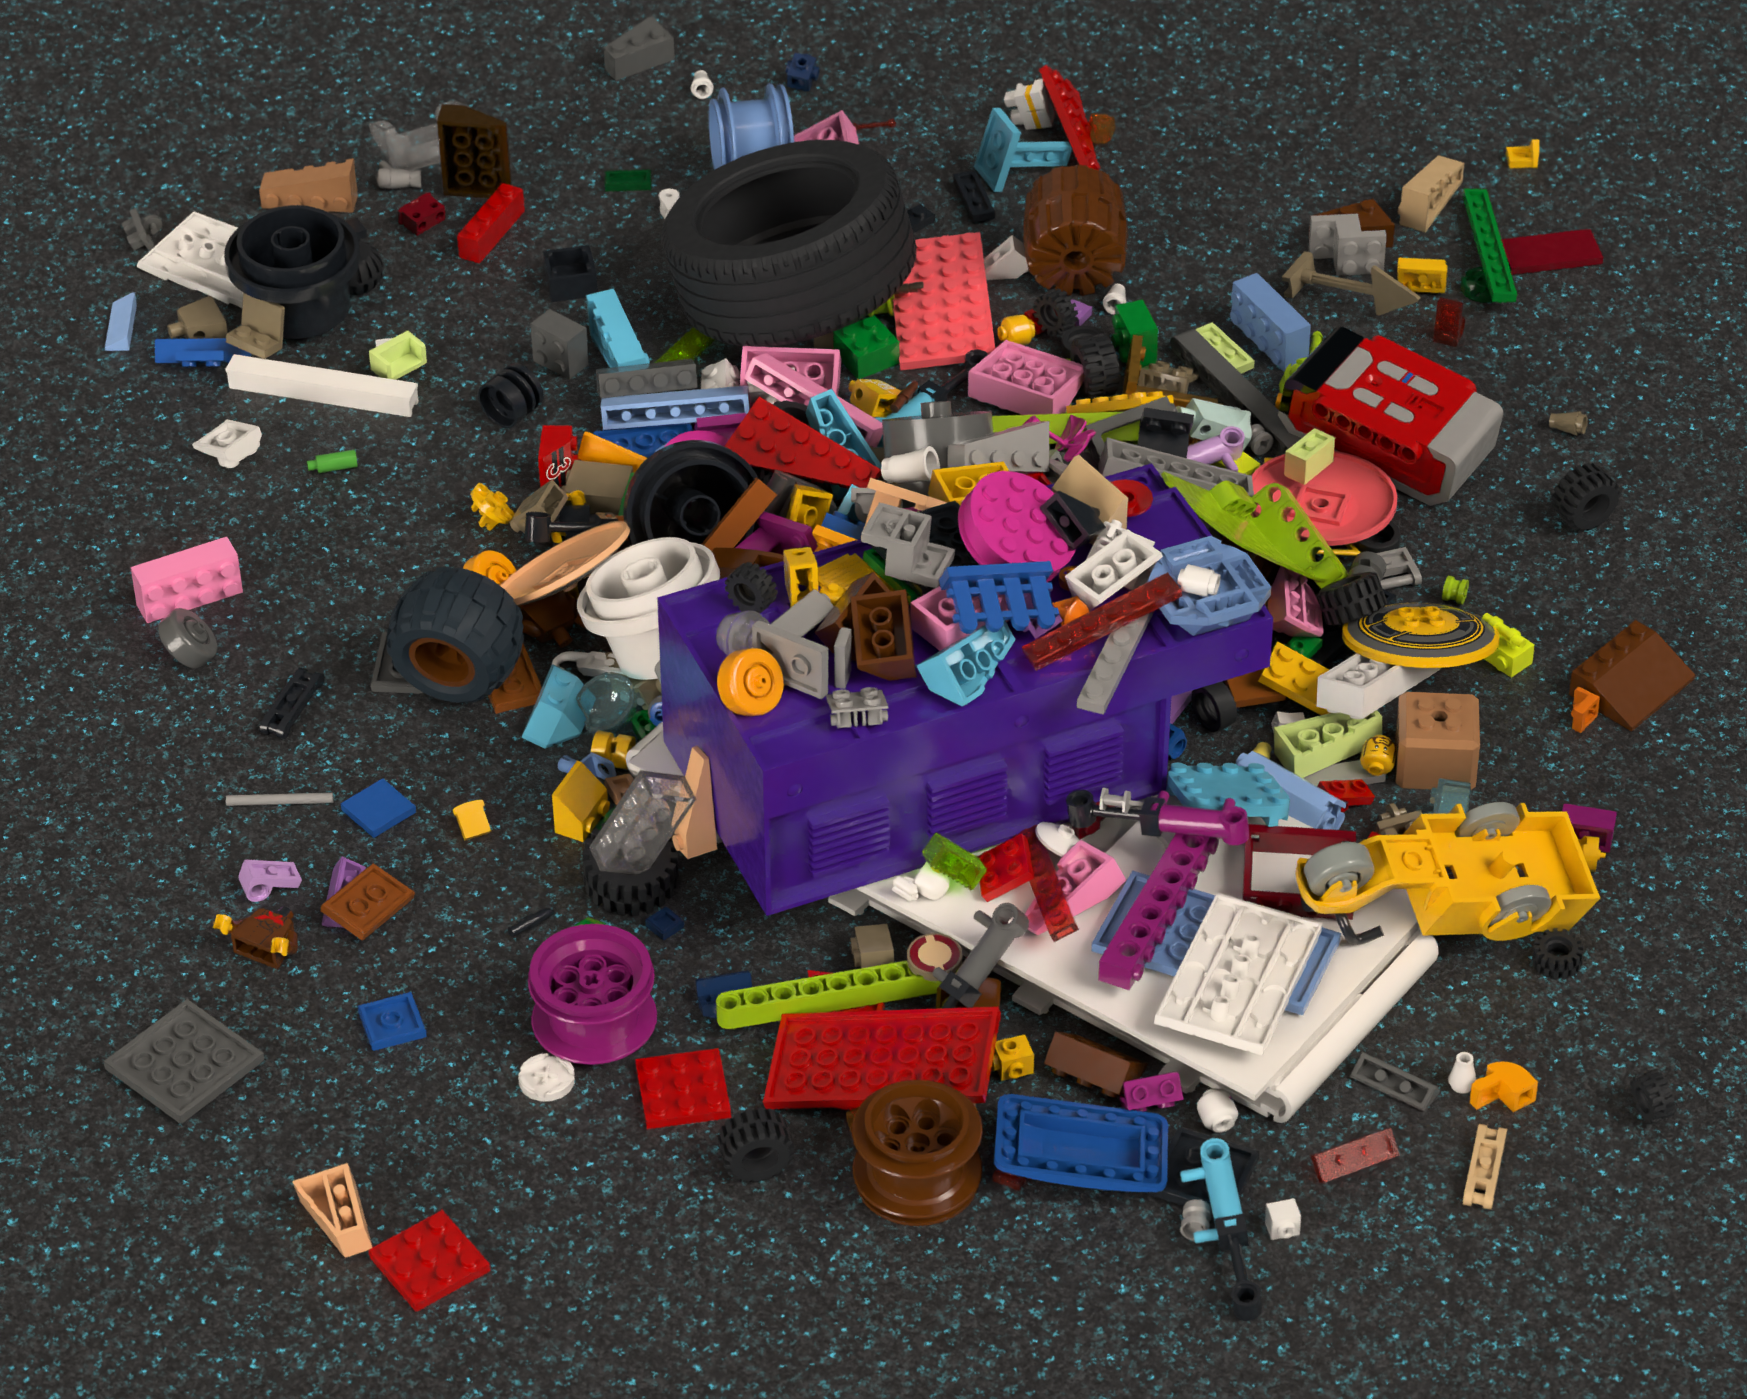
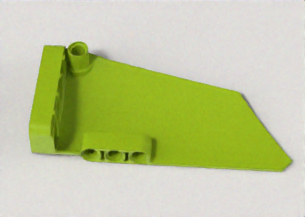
(1269, 534)

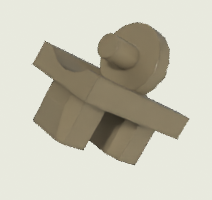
(1395, 820)

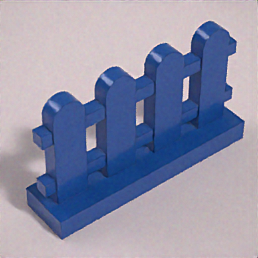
(1005, 580)

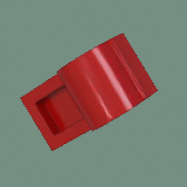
(1350, 791)

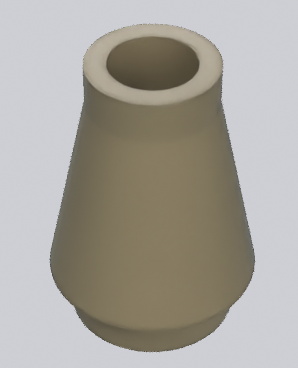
(1571, 422)

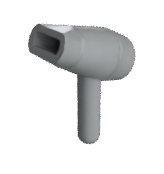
(397, 178)

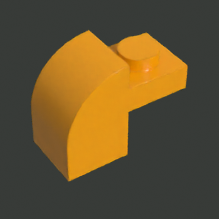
(1504, 1082)

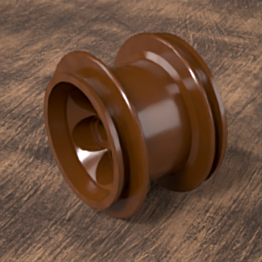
(917, 1152)

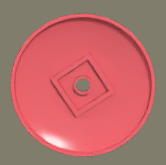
(1353, 492)

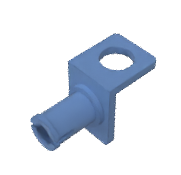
(592, 762)

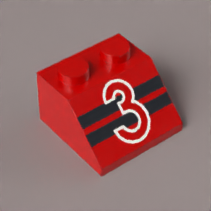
(556, 453)

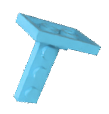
(1002, 150)

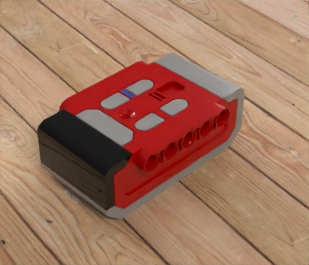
(1393, 411)

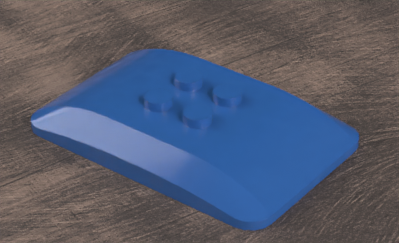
(1081, 1144)

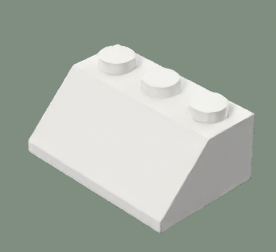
(1111, 568)

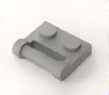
(1399, 562)

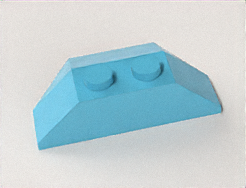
(556, 711)

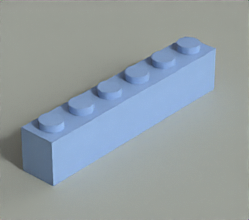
(672, 407)

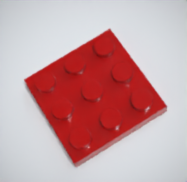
(683, 1088)
(429, 1260)

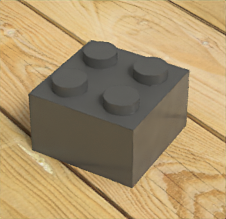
(559, 344)

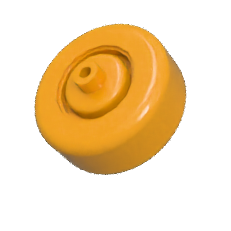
(492, 565)
(750, 682)

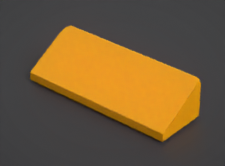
(603, 451)

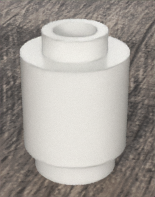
(1199, 580)

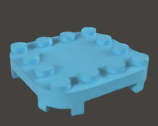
(1211, 785)

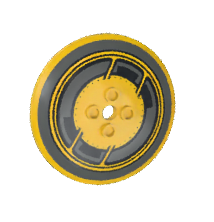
(1422, 636)

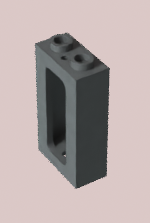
(1119, 420)

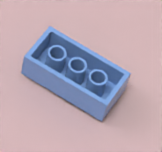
(1269, 321)

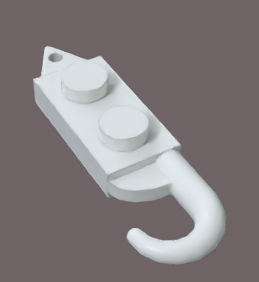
(588, 663)

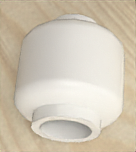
(1217, 1110)

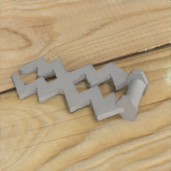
(1117, 800)

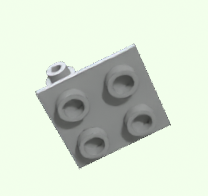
(869, 700)

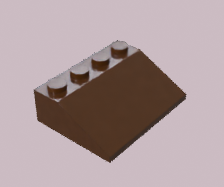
(1632, 675)

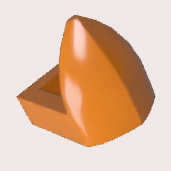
(1071, 609)

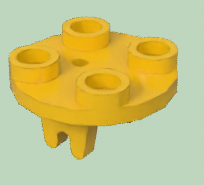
(491, 506)

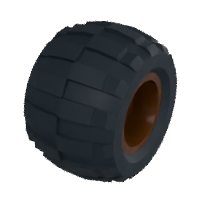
(455, 635)

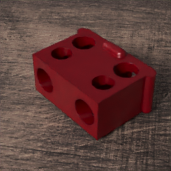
(421, 213)

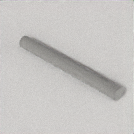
(277, 799)

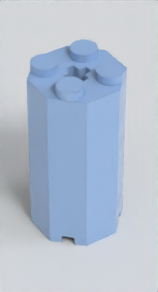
(1307, 801)

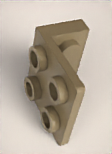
(260, 327)
(1166, 378)

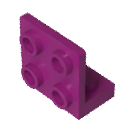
(1592, 822)

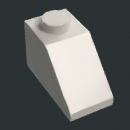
(1006, 261)

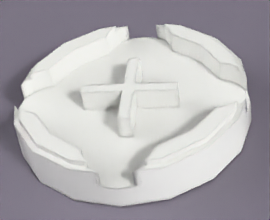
(546, 1077)

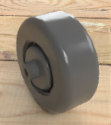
(187, 638)

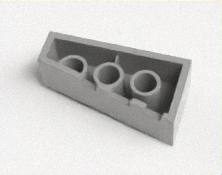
(1020, 447)

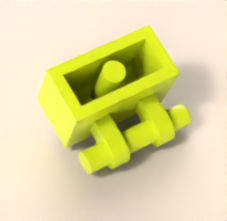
(1513, 650)

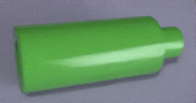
(333, 461)

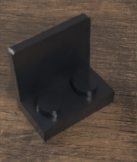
(1165, 431)

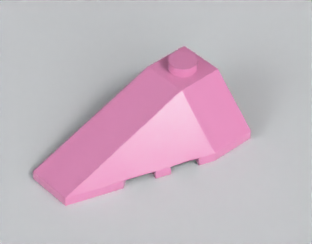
(1086, 878)

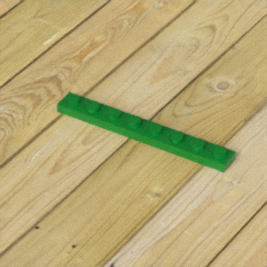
(1489, 245)

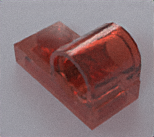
(1449, 322)

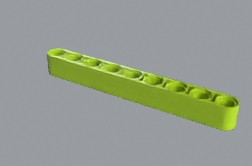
(821, 994)

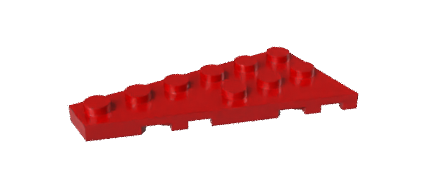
(1072, 116)

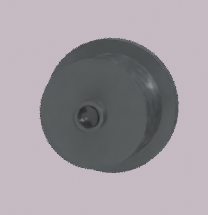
(932, 428)

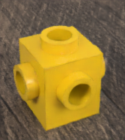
(1013, 1058)

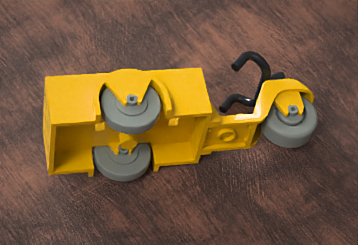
(1483, 857)

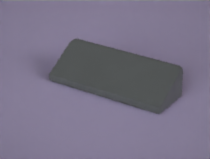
(1394, 1082)

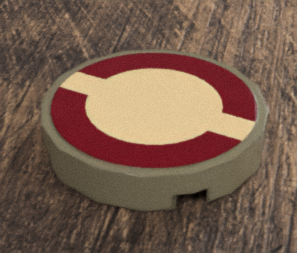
(931, 952)

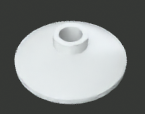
(1056, 837)

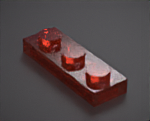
(1355, 1155)

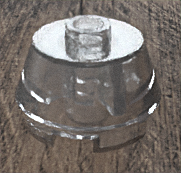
(736, 631)

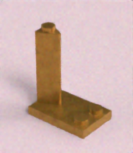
(1132, 374)

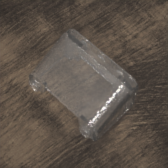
(409, 149)

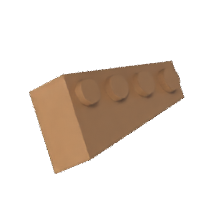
(323, 187)

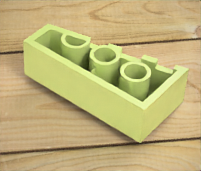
(1323, 740)

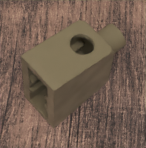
(199, 321)

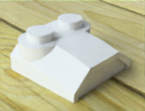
(230, 442)

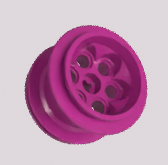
(592, 994)

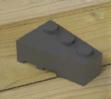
(639, 49)

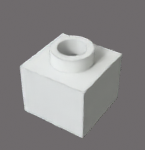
(1282, 1219)

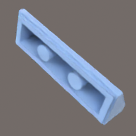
(121, 323)

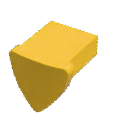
(1523, 155)
(472, 819)

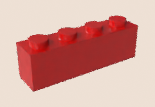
(491, 223)

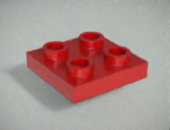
(1006, 866)

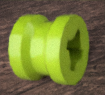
(1455, 590)

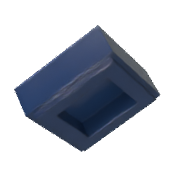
(664, 923)

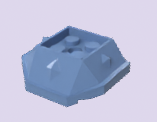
(1240, 590)

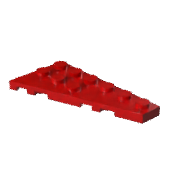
(780, 442)

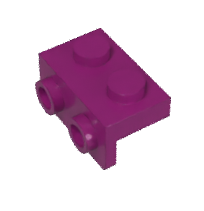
(1151, 1091)

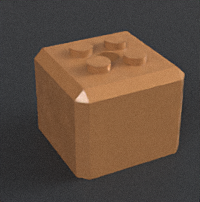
(1436, 739)

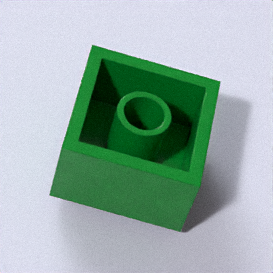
(1130, 320)
(866, 347)

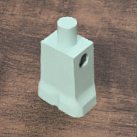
(1213, 418)

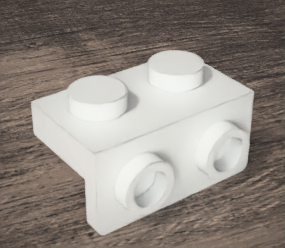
(720, 375)

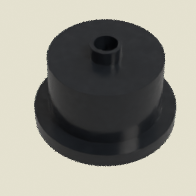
(298, 261)
(685, 491)

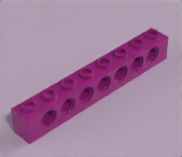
(1155, 909)

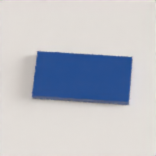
(644, 439)

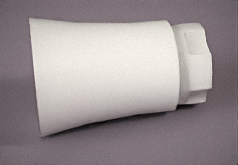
(910, 466)

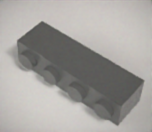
(646, 378)

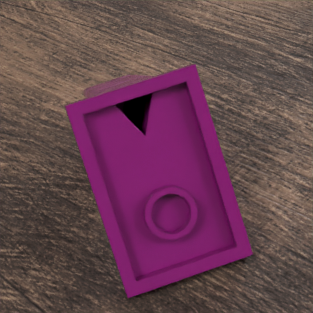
(779, 534)

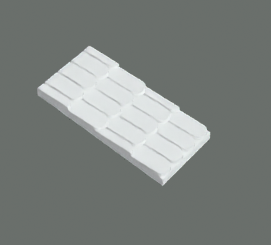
(195, 258)
(1239, 974)

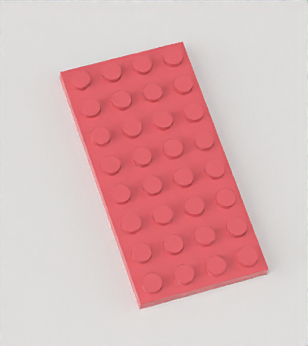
(952, 308)

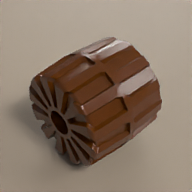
(1075, 229)

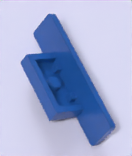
(194, 351)

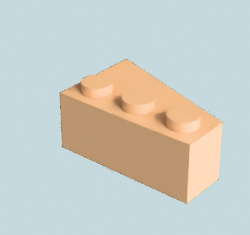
(336, 1207)

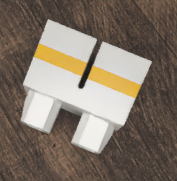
(1033, 105)

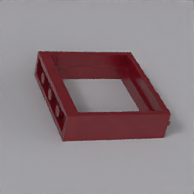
(1288, 841)

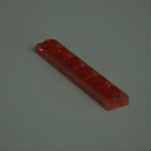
(1102, 621)
(1049, 889)

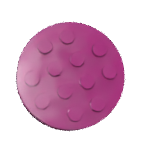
(1006, 525)

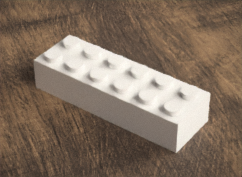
(1365, 685)

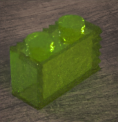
(954, 861)

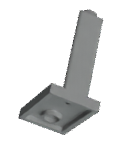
(801, 660)

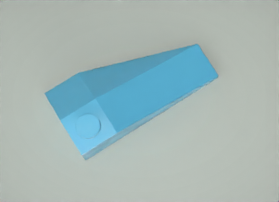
(967, 664)

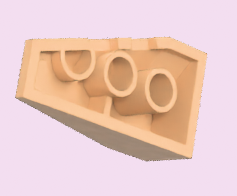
(697, 829)

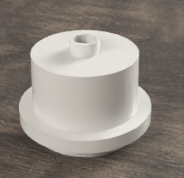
(624, 594)

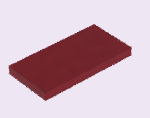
(1552, 251)

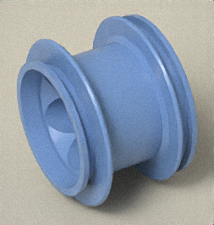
(748, 125)

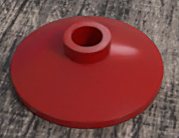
(1138, 494)

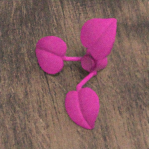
(1070, 434)

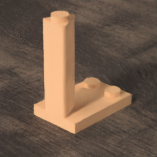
(893, 496)

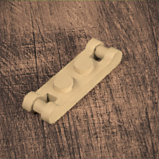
(1485, 1166)

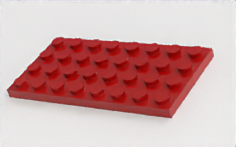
(850, 1055)

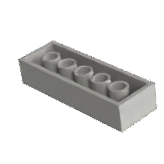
(1123, 456)

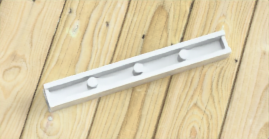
(322, 385)

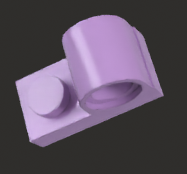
(261, 876)

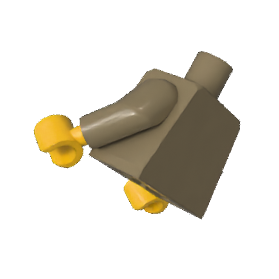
(547, 499)

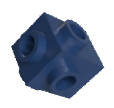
(802, 71)

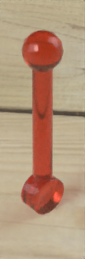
(891, 123)

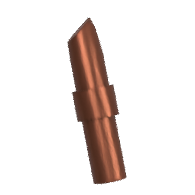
(904, 396)

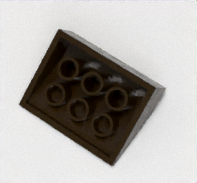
(472, 152)

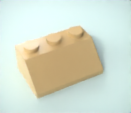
(1092, 488)

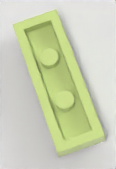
(1226, 347)

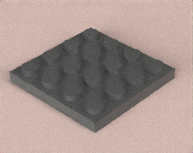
(184, 1061)

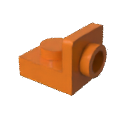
(1584, 709)

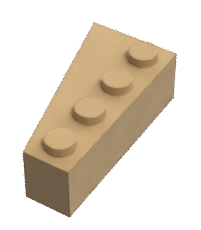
(1429, 192)

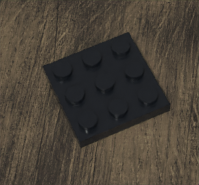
(1185, 1155)

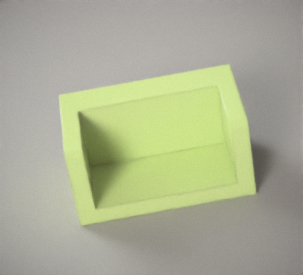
(398, 356)
(1309, 456)

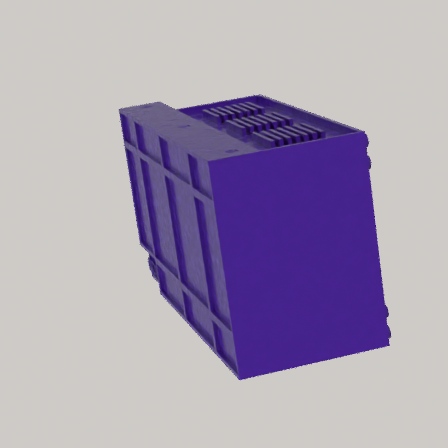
(850, 806)

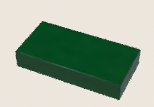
(627, 180)

